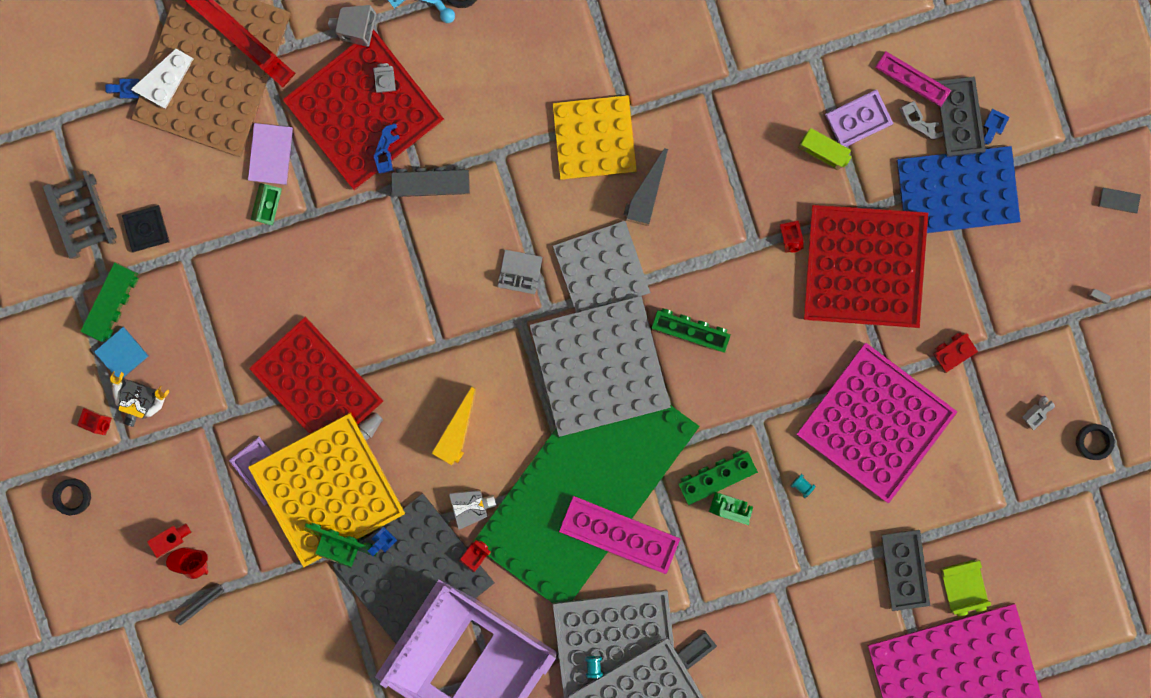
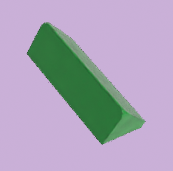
(266, 204)

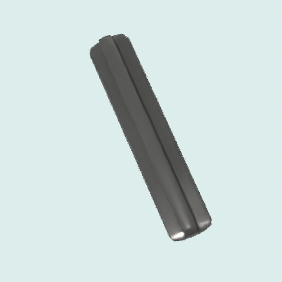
(199, 604)

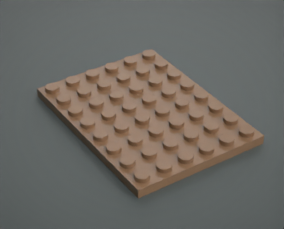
(222, 84)

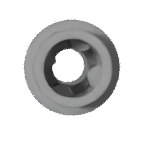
(370, 425)

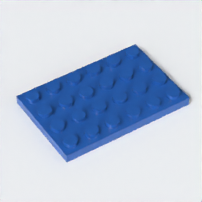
(961, 189)

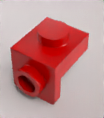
(474, 555)

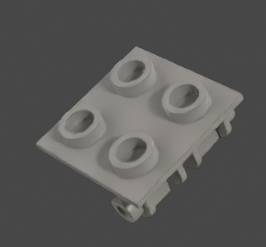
(520, 272)

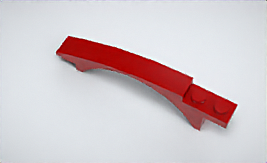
(243, 40)

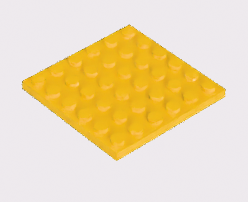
(327, 482)

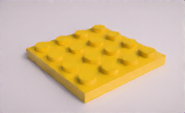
(594, 137)

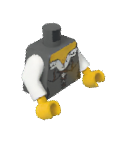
(136, 399)

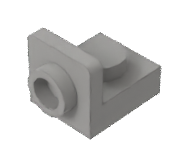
(384, 78)

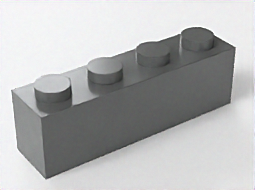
(430, 182)

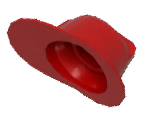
(188, 562)

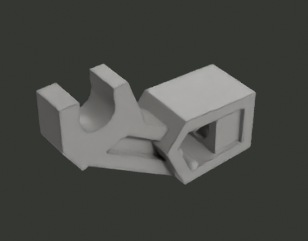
(924, 128)

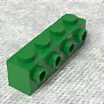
(109, 302)
(697, 333)
(718, 477)

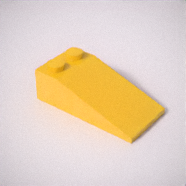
(453, 439)

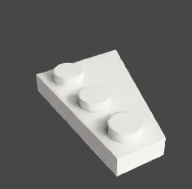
(164, 78)

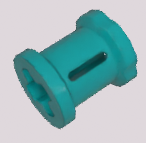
(803, 486)
(593, 666)

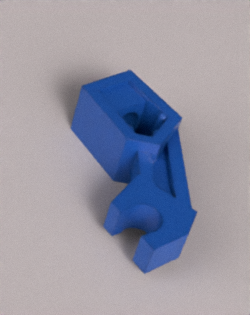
(383, 145)

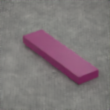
(913, 79)

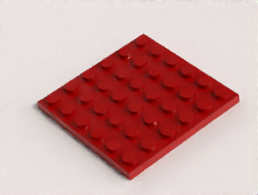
(348, 115)
(866, 266)

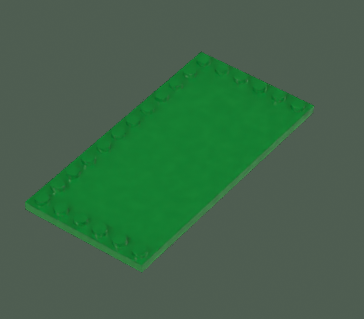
(603, 465)

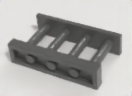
(67, 229)

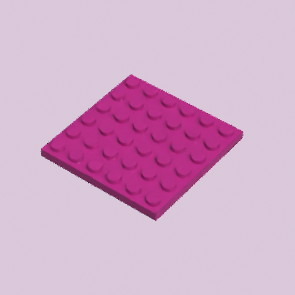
(876, 423)

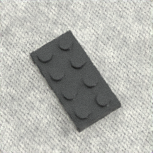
(962, 118)
(905, 570)

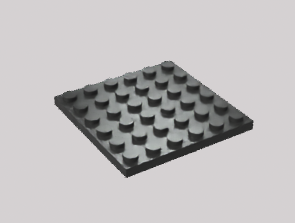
(403, 576)

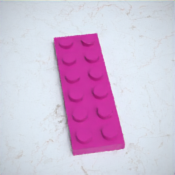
(619, 534)

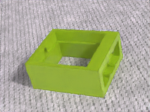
(825, 149)

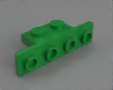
(336, 547)

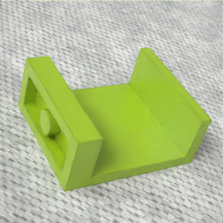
(965, 587)

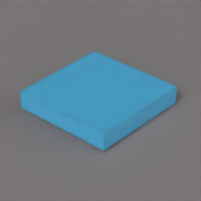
(121, 353)

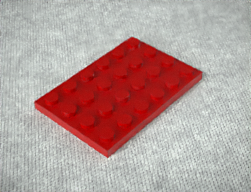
(314, 379)

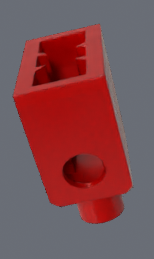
(160, 544)

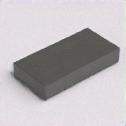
(1119, 200)
(696, 650)

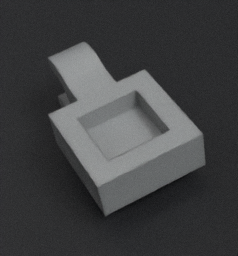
(1036, 414)

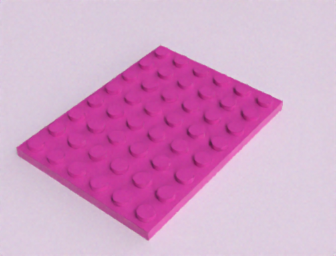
(959, 659)

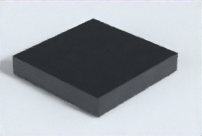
(145, 228)

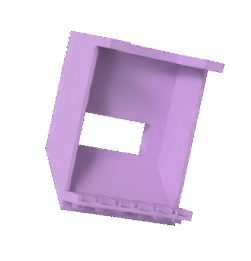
(505, 668)

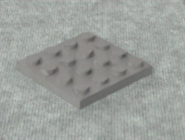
(601, 268)

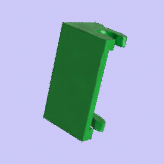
(731, 508)

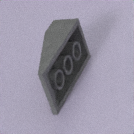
(643, 202)

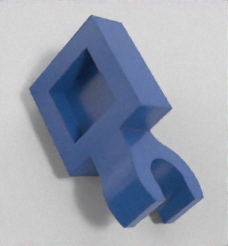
(124, 88)
(994, 123)
(383, 540)

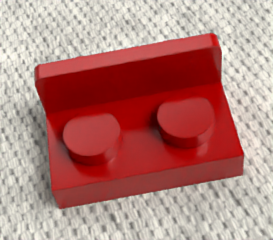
(954, 352)

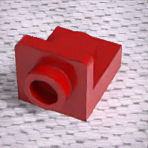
(792, 237)
(94, 422)

